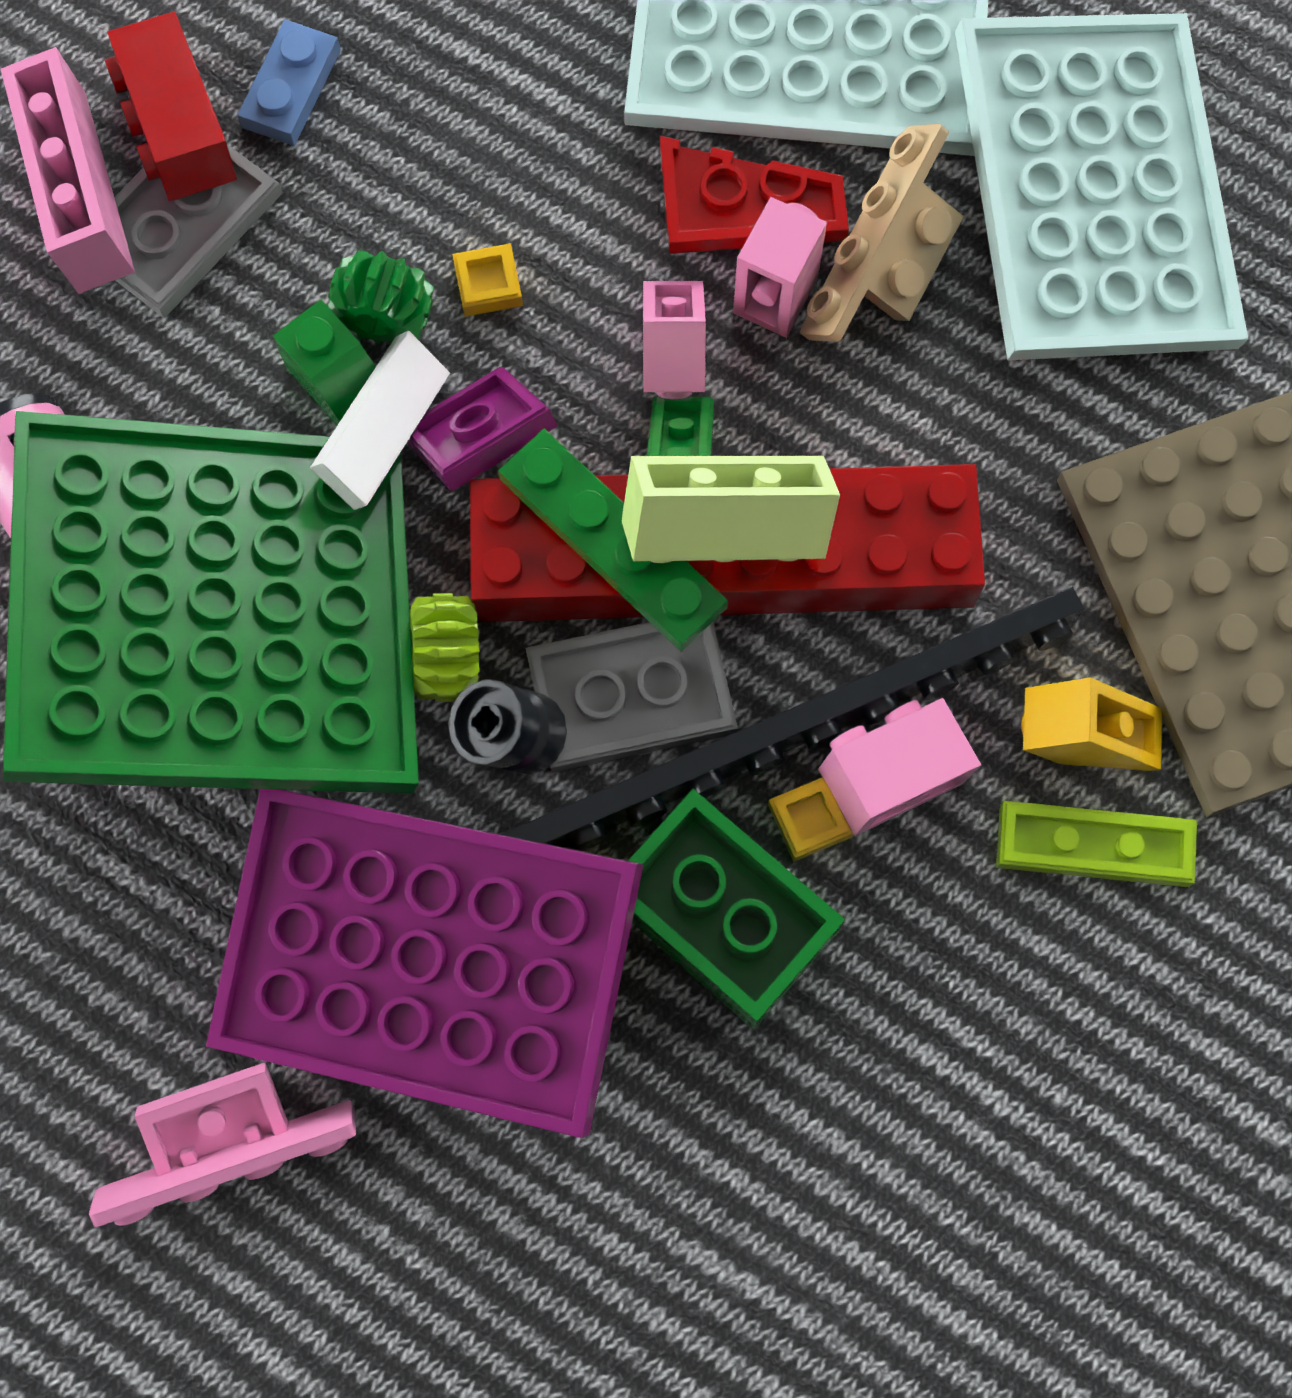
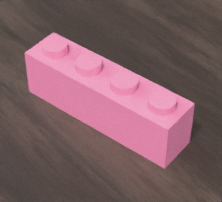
(66, 171)

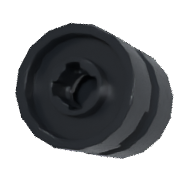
(507, 727)

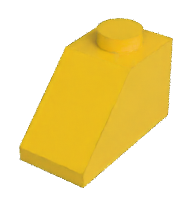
(1092, 726)

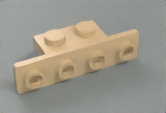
(892, 243)

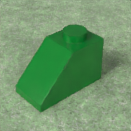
(324, 359)

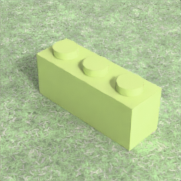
(729, 508)

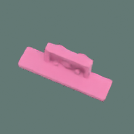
(214, 1137)

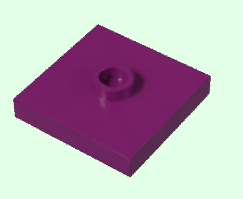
(479, 428)

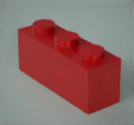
(168, 107)

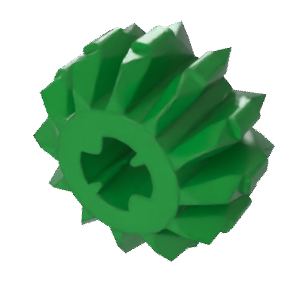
(380, 297)

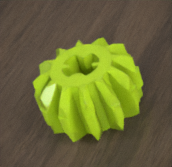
(443, 646)

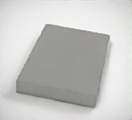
(185, 238)
(633, 692)

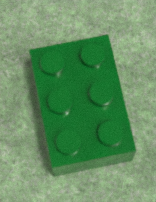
(728, 909)

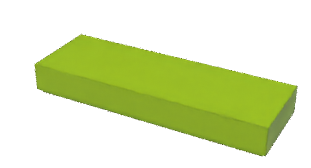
(1096, 844)

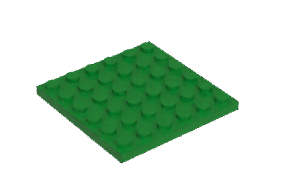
(202, 613)

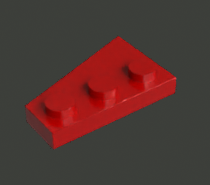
(719, 198)

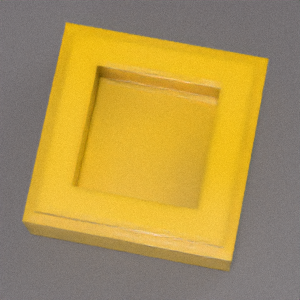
(487, 280)
(809, 819)

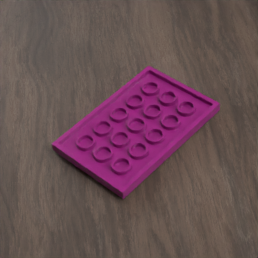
(426, 959)

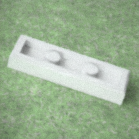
(380, 420)

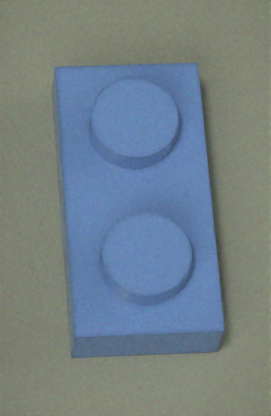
(289, 82)

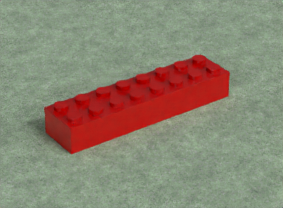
(894, 545)

